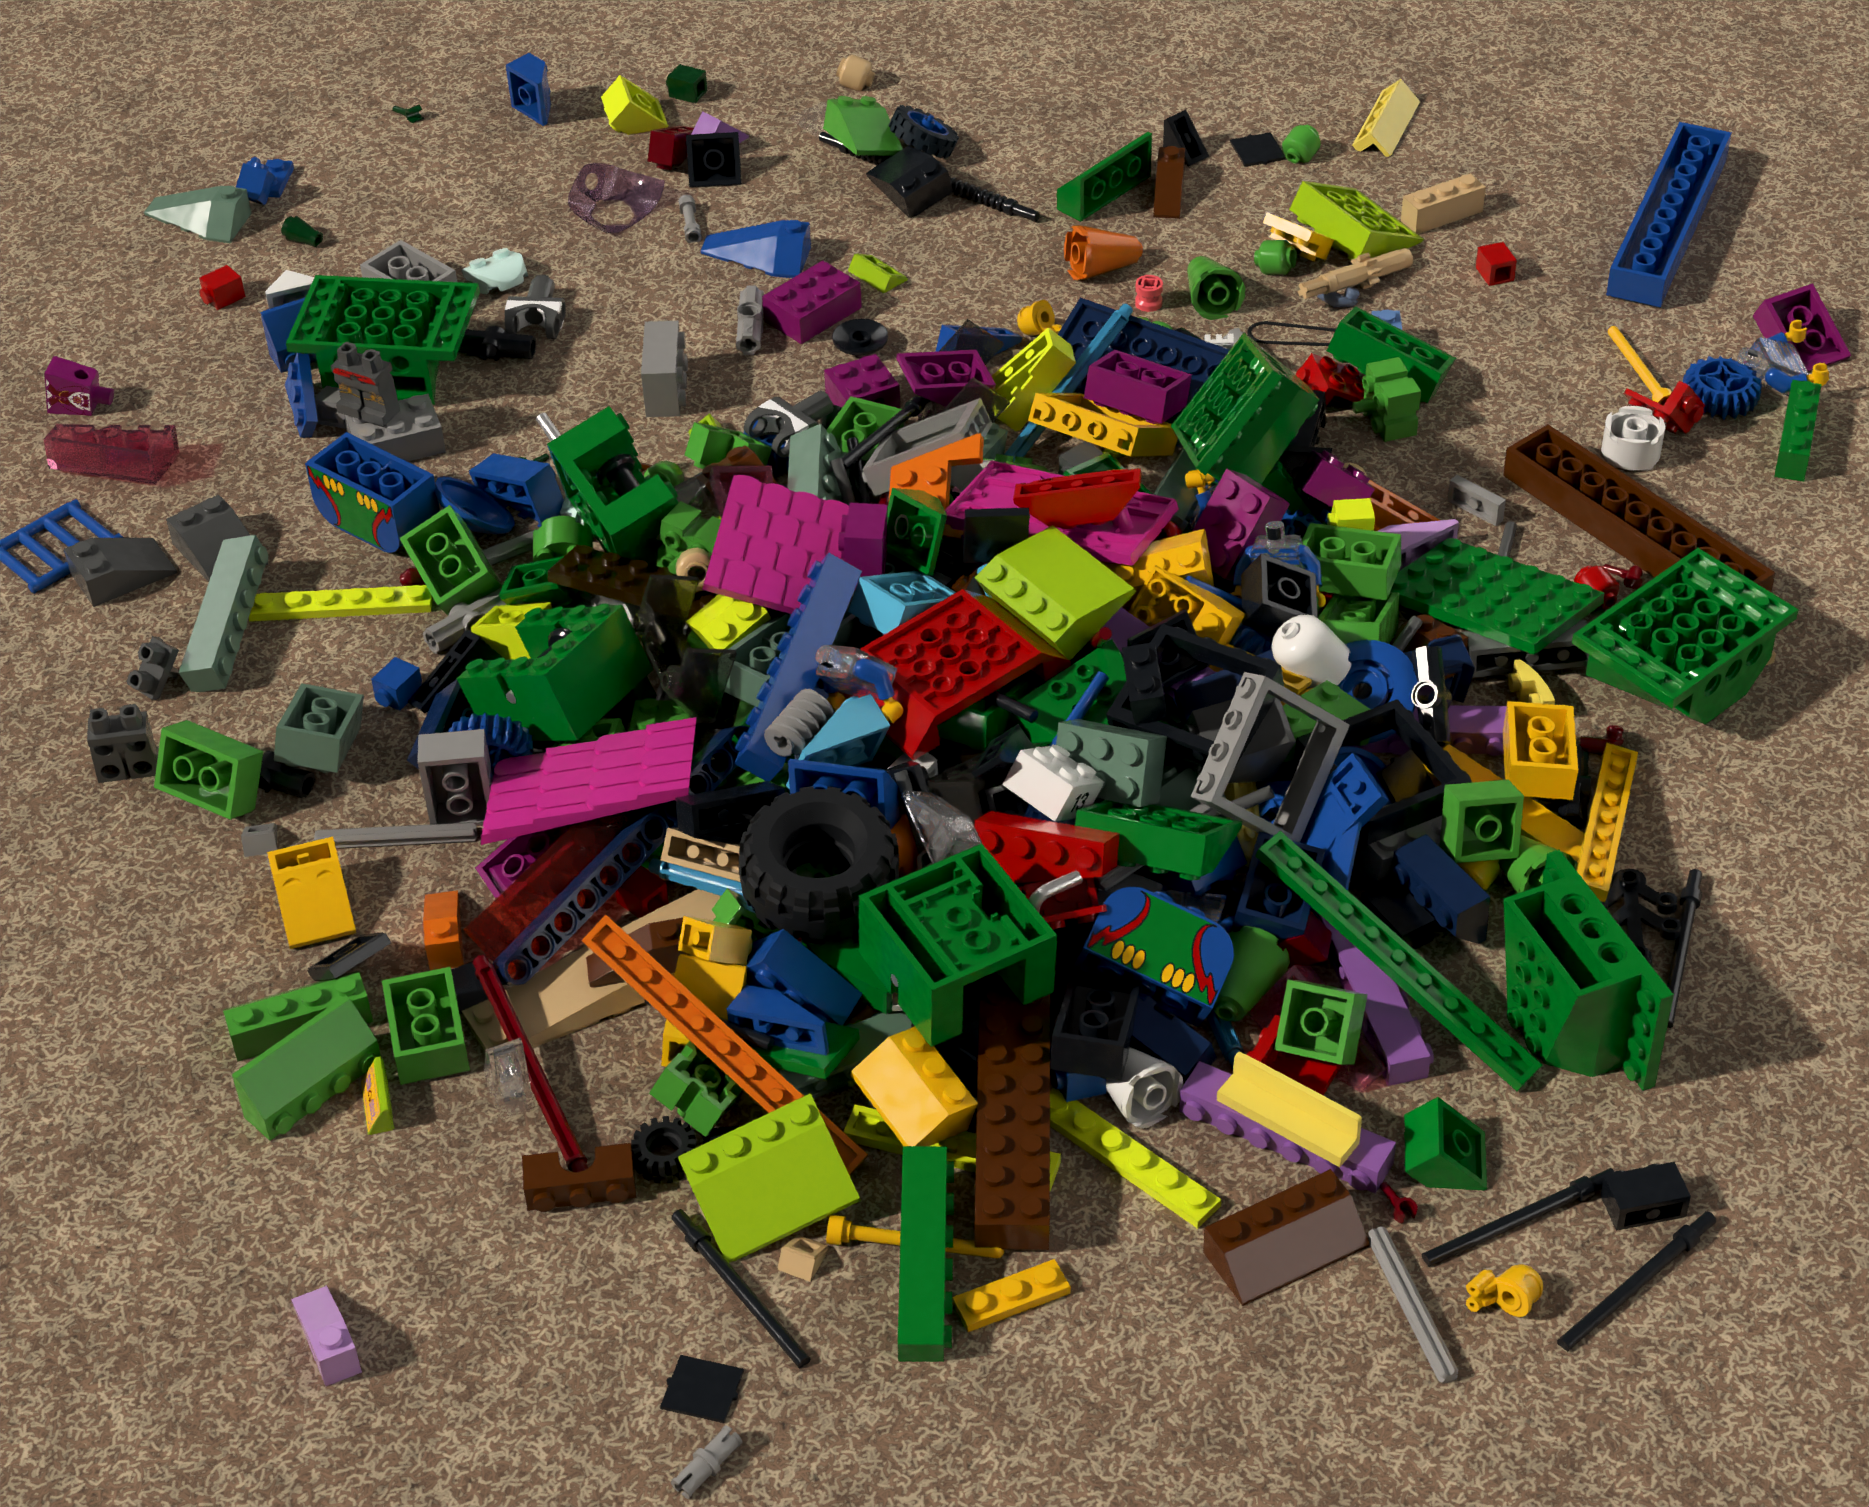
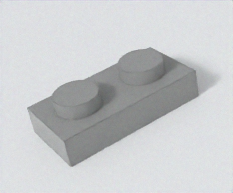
(1476, 500)

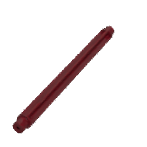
(539, 1083)

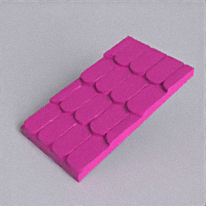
(1112, 542)
(771, 543)
(589, 780)

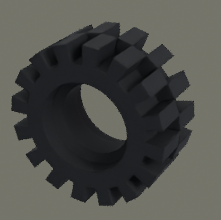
(658, 1134)

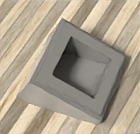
(259, 839)

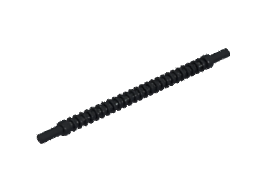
(1008, 206)

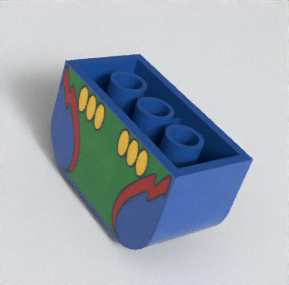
(370, 491)
(1163, 945)

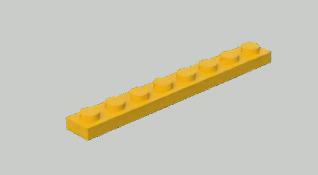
(1606, 818)

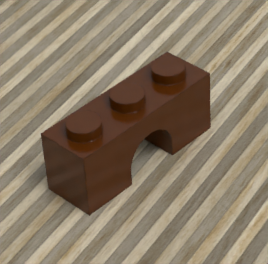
(607, 1179)

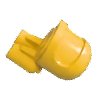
(1037, 318)
(1512, 1290)

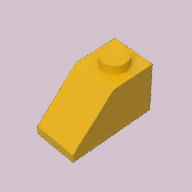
(715, 940)

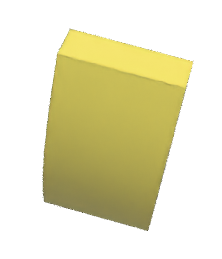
(1529, 684)

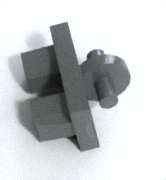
(155, 668)

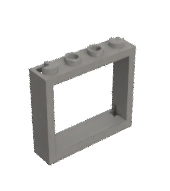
(922, 438)
(1310, 772)

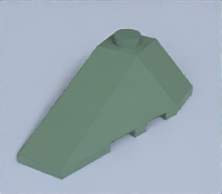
(209, 212)

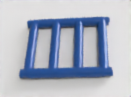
(49, 523)

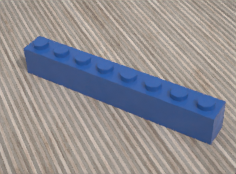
(795, 669)

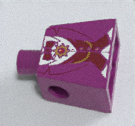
(74, 388)

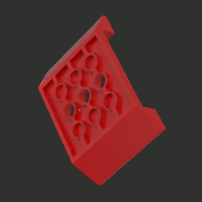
(933, 687)

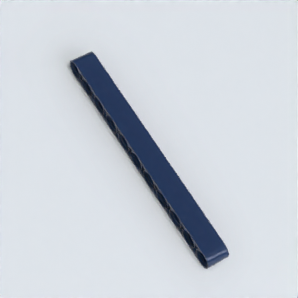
(614, 864)

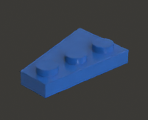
(301, 395)

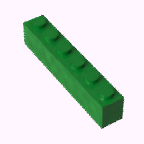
(923, 1254)

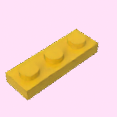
(1011, 1295)

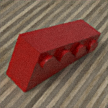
(1046, 849)

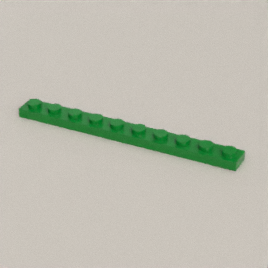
(1399, 961)

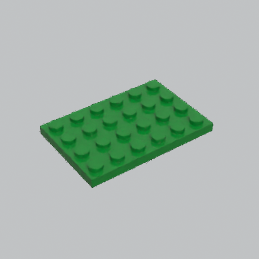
(1494, 595)

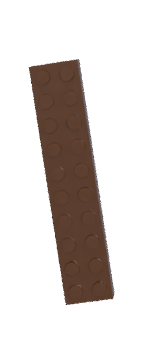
(1617, 507)
(1012, 1120)

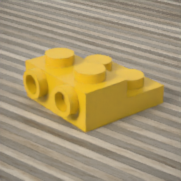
(1308, 241)

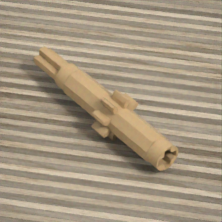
(1362, 271)

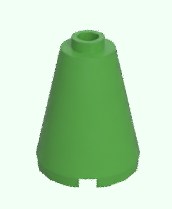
(1214, 288)
(1528, 868)
(1254, 971)

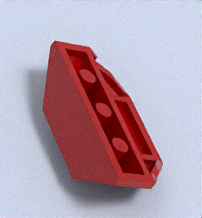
(1079, 497)

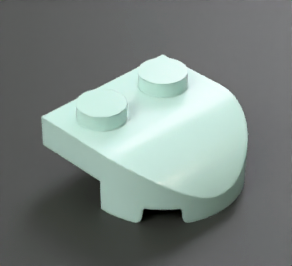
(501, 270)

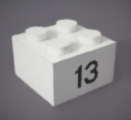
(1053, 782)

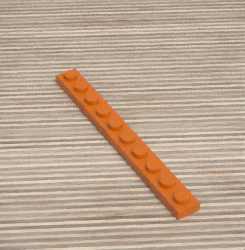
(704, 1028)

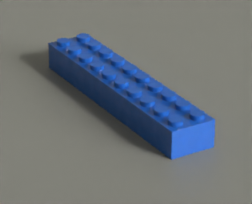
(1668, 214)

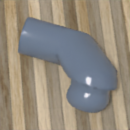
(1348, 299)

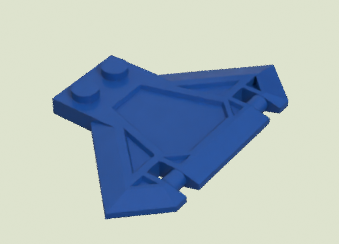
(1342, 809)

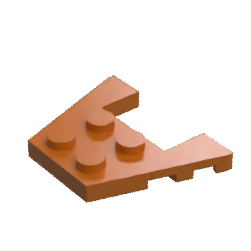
(933, 472)

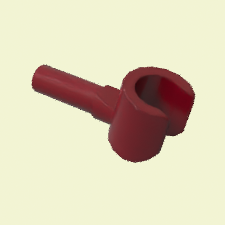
(1631, 577)
(1399, 1203)

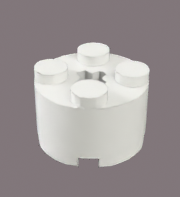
(1633, 438)

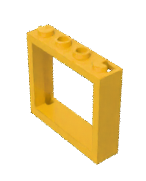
(1102, 425)

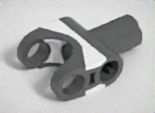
(536, 308)
(784, 419)

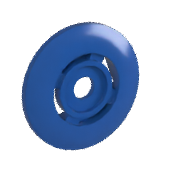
(1385, 671)

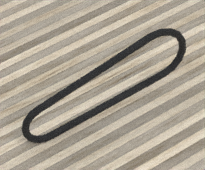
(1288, 325)

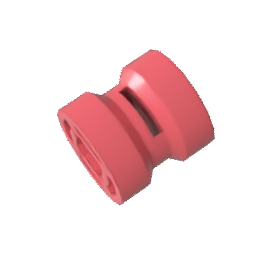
(1149, 293)

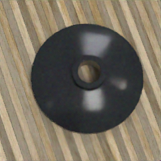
(860, 337)

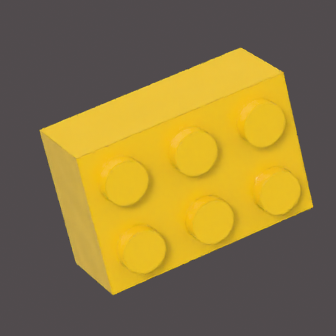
(1540, 749)

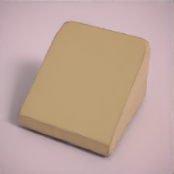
(802, 1257)

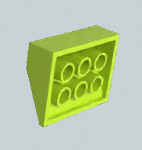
(1351, 220)
(1055, 589)
(769, 1178)

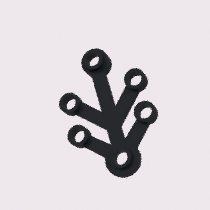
(1631, 885)

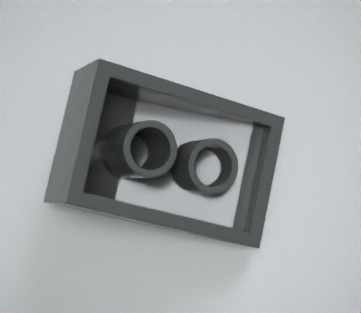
(201, 530)
(116, 566)

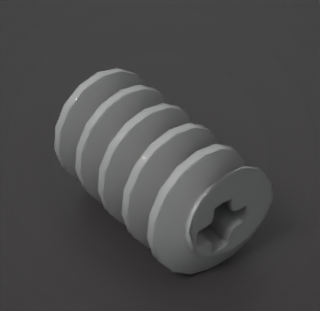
(798, 723)

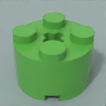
(559, 536)

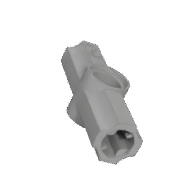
(750, 320)
(460, 618)

